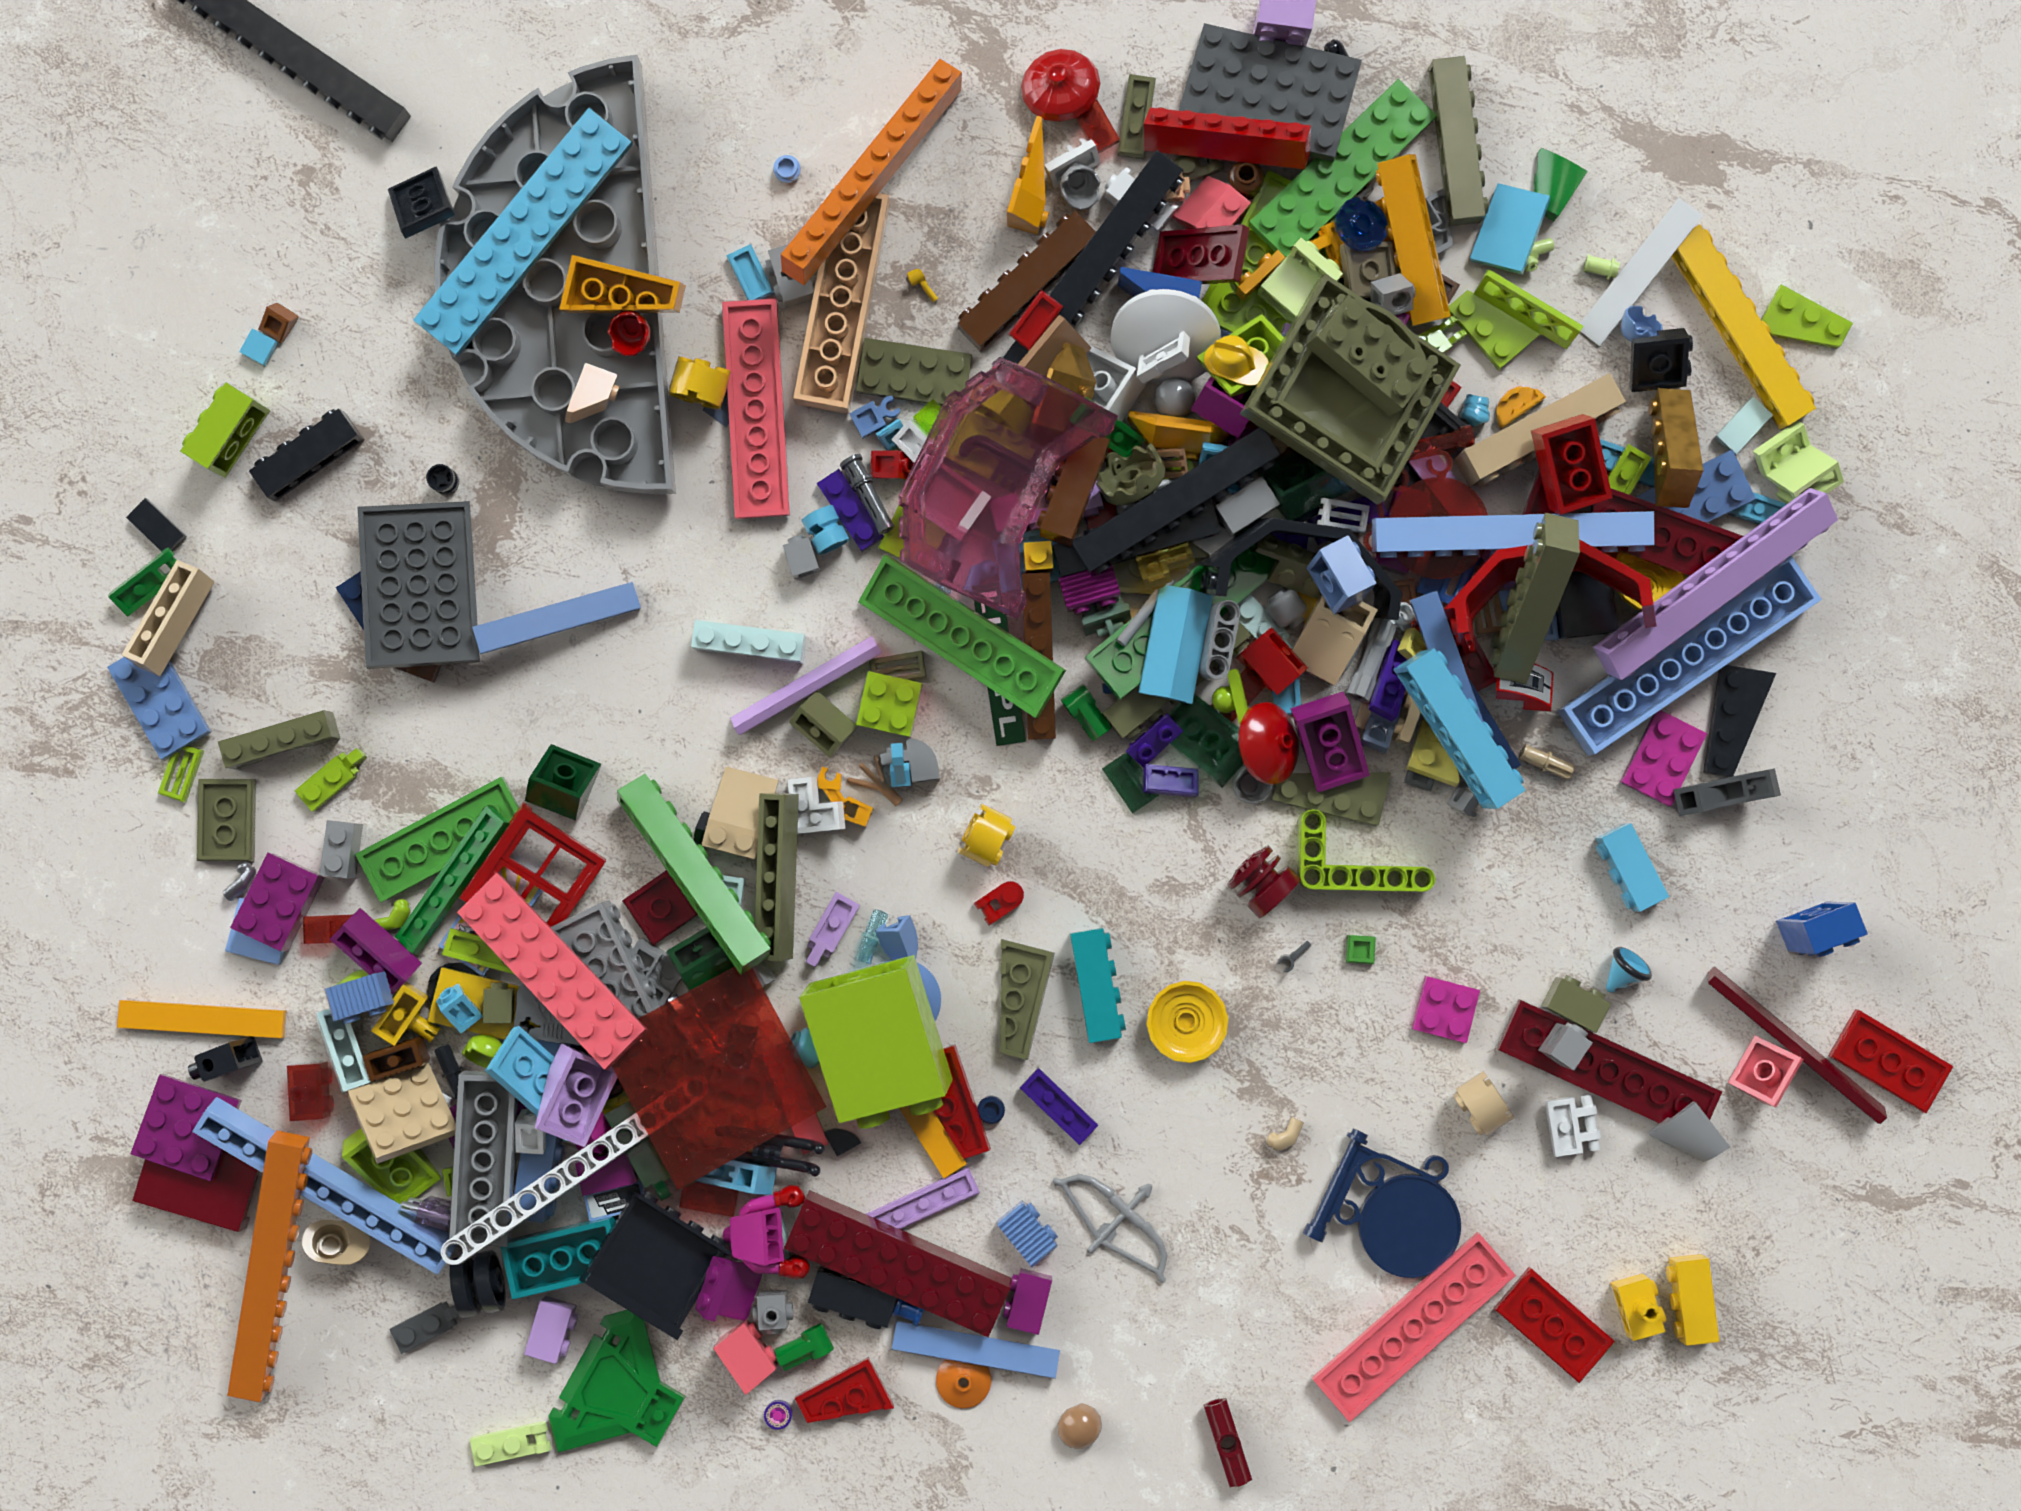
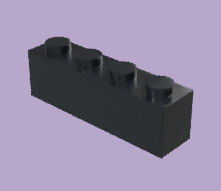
(306, 454)

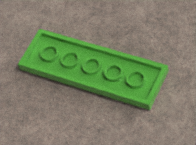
(428, 843)

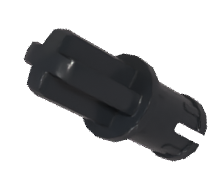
(449, 1067)

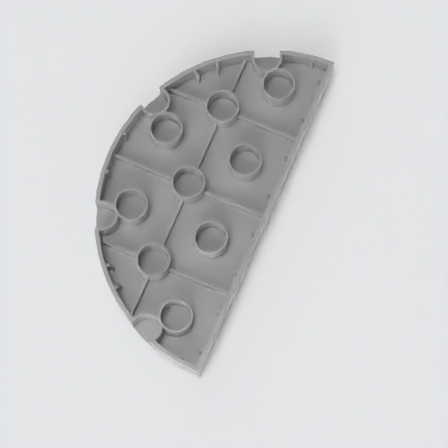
(529, 350)

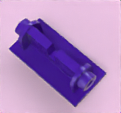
(1154, 740)

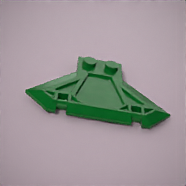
(615, 1389)

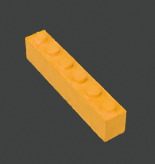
(1413, 237)

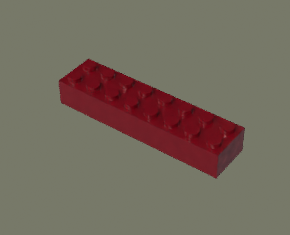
(898, 1263)

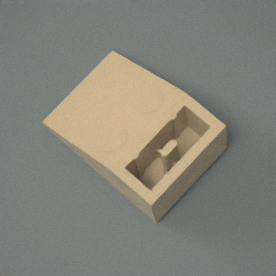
(1331, 639)

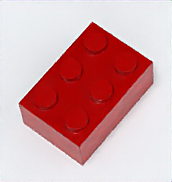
(1571, 464)

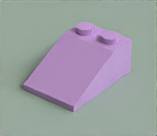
(574, 1095)

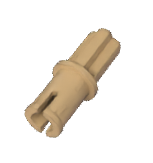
(1546, 762)

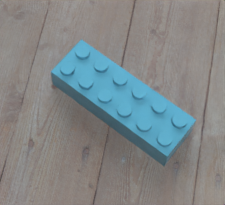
(1460, 729)

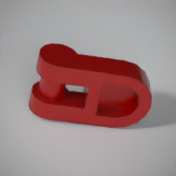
(1008, 895)

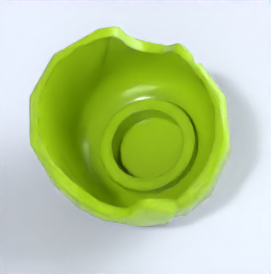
(481, 1049)

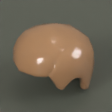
(1079, 1426)

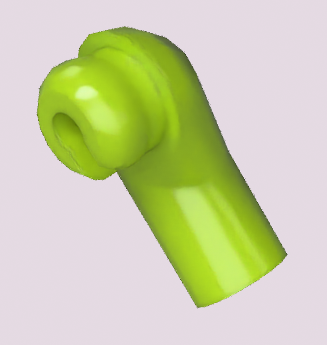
(397, 916)

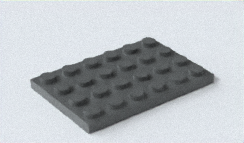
(1274, 82)
(418, 584)

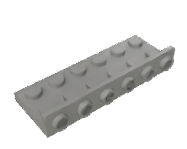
(607, 951)

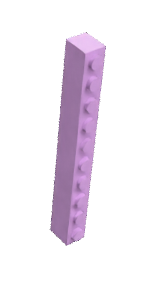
(1717, 583)

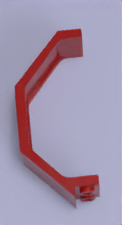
(1503, 568)

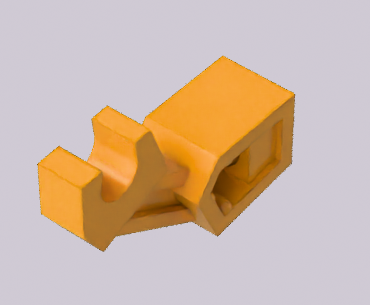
(832, 790)

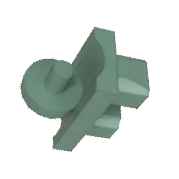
(1106, 621)

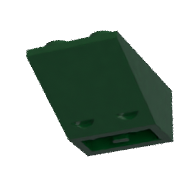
(699, 959)

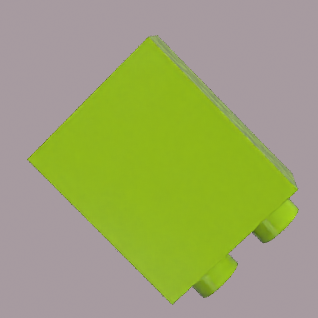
(877, 1042)

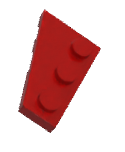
(845, 1393)

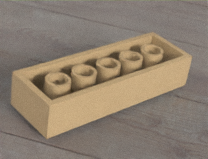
(1509, 447)

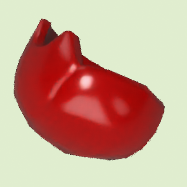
(629, 333)

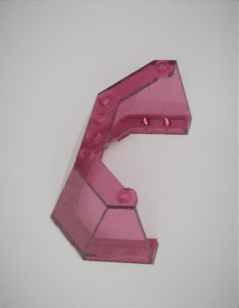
(997, 438)

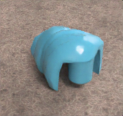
(1475, 410)

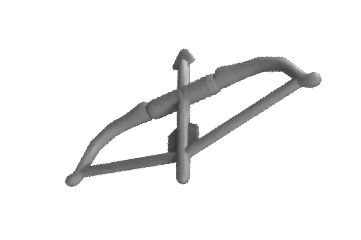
(1107, 1231)

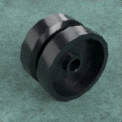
(478, 1285)

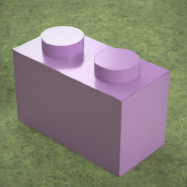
(551, 1329)

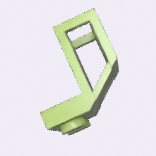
(1295, 278)
(1796, 464)

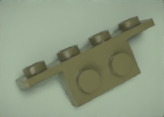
(1291, 565)

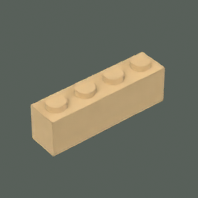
(168, 618)

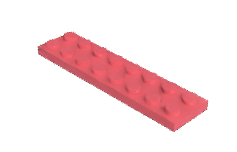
(756, 409)
(552, 971)
(1413, 1327)

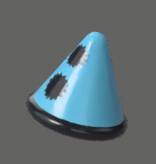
(1626, 970)

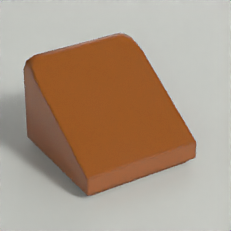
(277, 322)

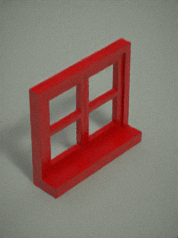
(500, 857)

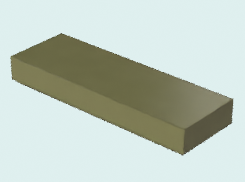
(1137, 104)

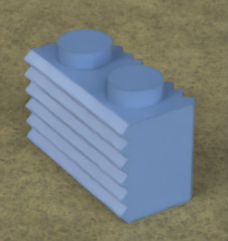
(359, 996)
(1028, 1233)

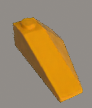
(1028, 198)

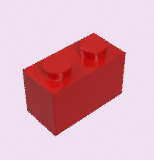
(1273, 661)

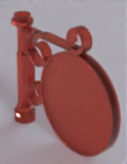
(1435, 498)

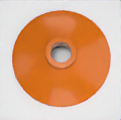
(963, 1397)

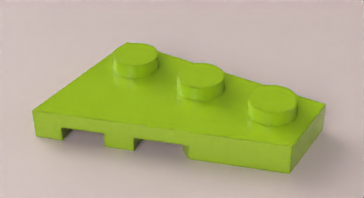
(1804, 320)
(1491, 329)

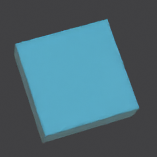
(258, 347)

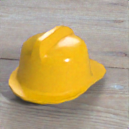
(1235, 360)

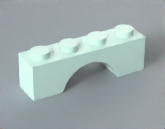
(748, 641)

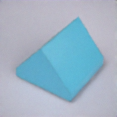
(887, 433)

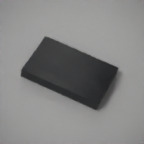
(421, 202)

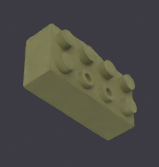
(1400, 361)

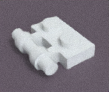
(1564, 1125)

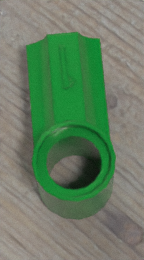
(1083, 708)
(809, 1345)

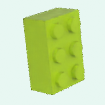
(224, 430)

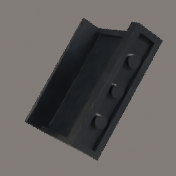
(653, 1263)

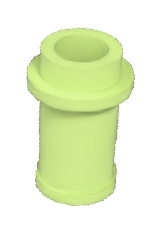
(1601, 266)

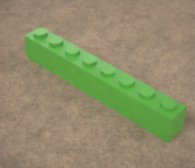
(693, 873)

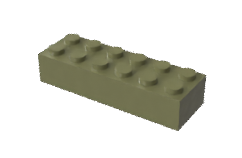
(1535, 597)

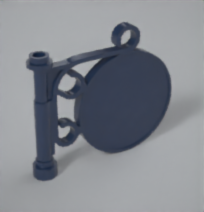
(1405, 1221)

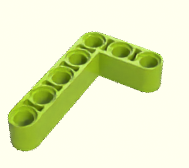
(1351, 872)

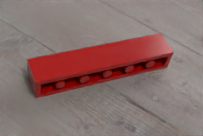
(1227, 138)

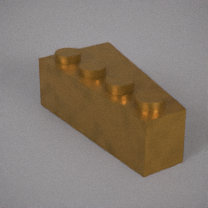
(1675, 447)

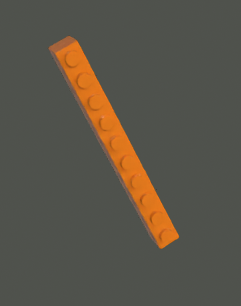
(871, 172)
(268, 1266)

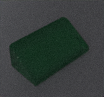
(1128, 781)

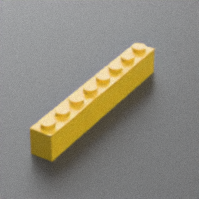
(1741, 328)

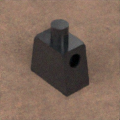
(225, 1059)

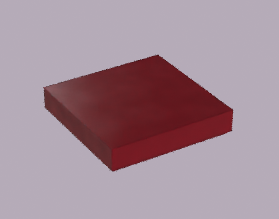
(659, 908)

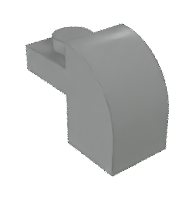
(921, 760)

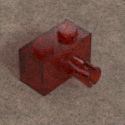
(309, 1091)

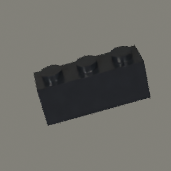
(850, 1299)

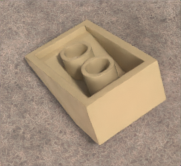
(735, 812)

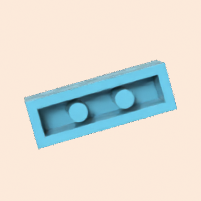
(1631, 868)

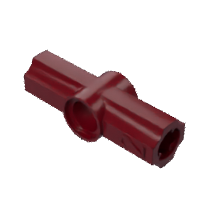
(1232, 1458)

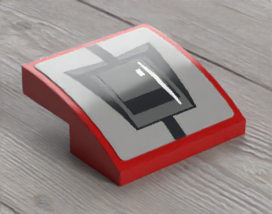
(1535, 693)

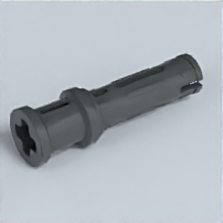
(862, 483)

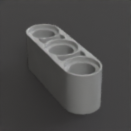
(1228, 631)

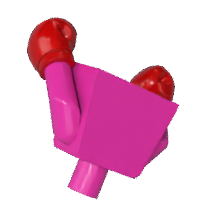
(758, 1235)

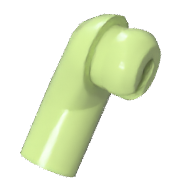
(1539, 247)

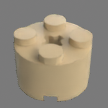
(1484, 1104)

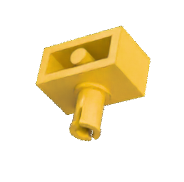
(404, 1016)
(1639, 1306)

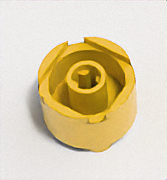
(699, 383)
(986, 835)

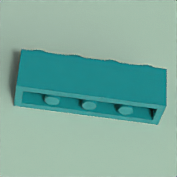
(1096, 985)

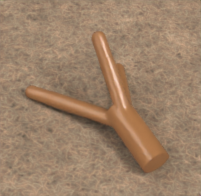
(881, 783)

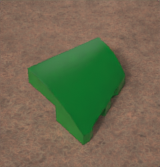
(1558, 179)

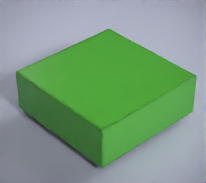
(1360, 949)

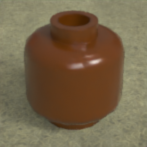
(1246, 179)

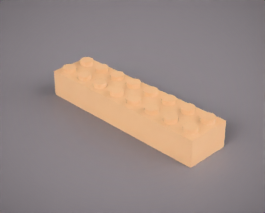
(841, 314)

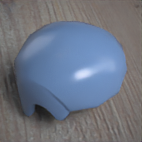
(1637, 325)

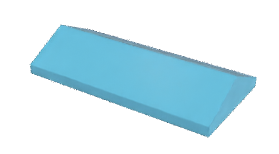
(1175, 644)

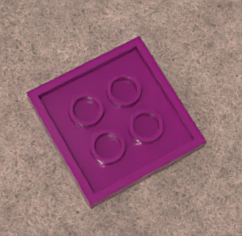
(168, 1128)

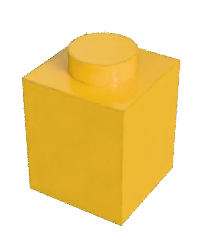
(1038, 557)

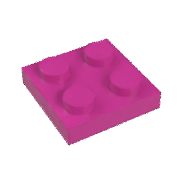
(1445, 1009)

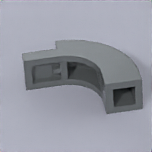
(1727, 792)

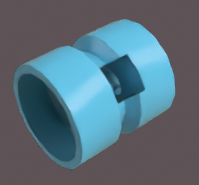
(824, 528)

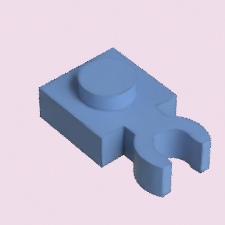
(870, 418)

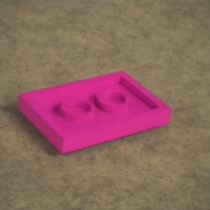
(1663, 757)

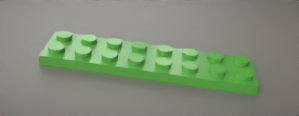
(1326, 185)
(962, 636)

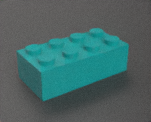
(552, 1256)

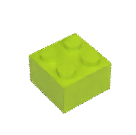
(889, 704)

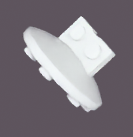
(1164, 335)

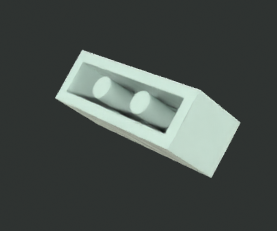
(343, 1051)

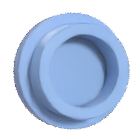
(787, 168)

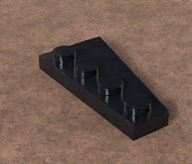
(1735, 711)

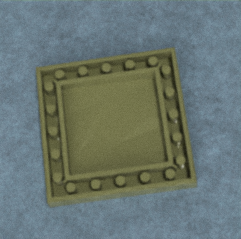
(1329, 418)

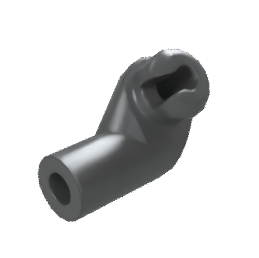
(241, 883)

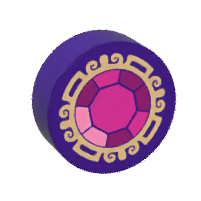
(778, 1414)

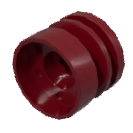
(1263, 881)

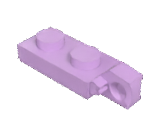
(831, 928)

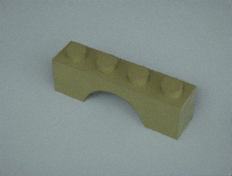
(278, 738)

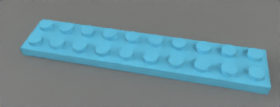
(523, 232)

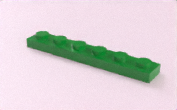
(452, 880)

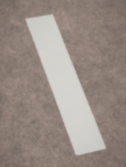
(1640, 271)

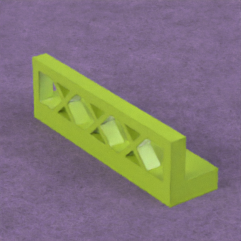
(1528, 309)

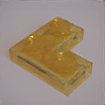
(1156, 566)

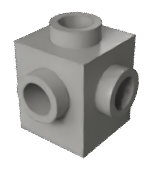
(773, 1301)

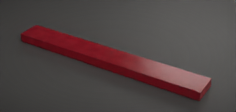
(1797, 1045)

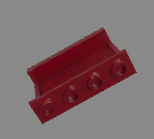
(216, 1202)

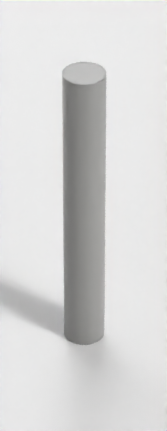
(1139, 618)

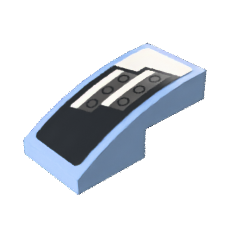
(611, 1201)

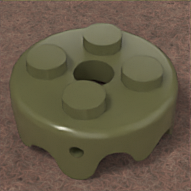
(1133, 477)

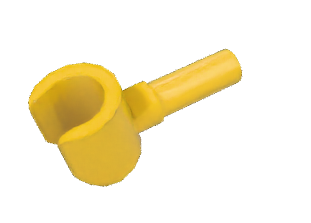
(917, 277)

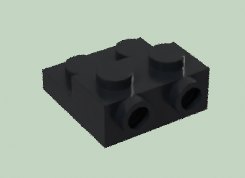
(1660, 360)

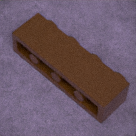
(1072, 492)

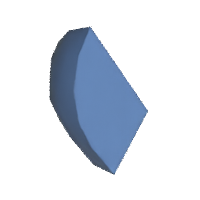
(899, 938)

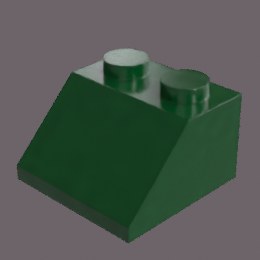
(562, 782)

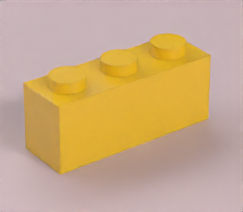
(1692, 1299)

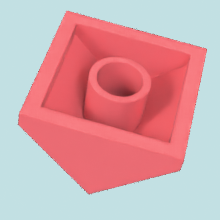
(1765, 1071)

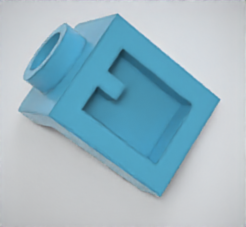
(458, 1008)

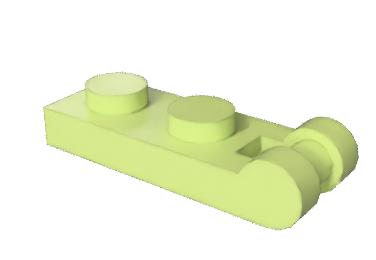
(509, 1443)

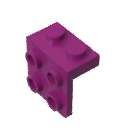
(727, 1290)

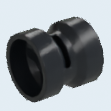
(438, 475)

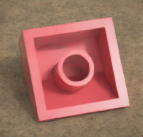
(1212, 206)
(746, 1355)

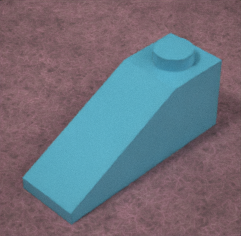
(743, 1177)

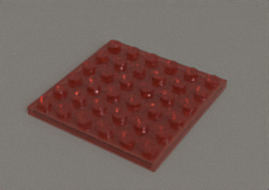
(715, 1076)

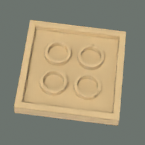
(402, 1113)

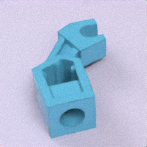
(899, 771)

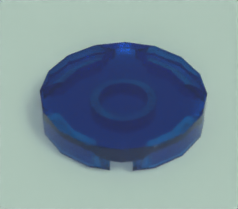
(1361, 224)

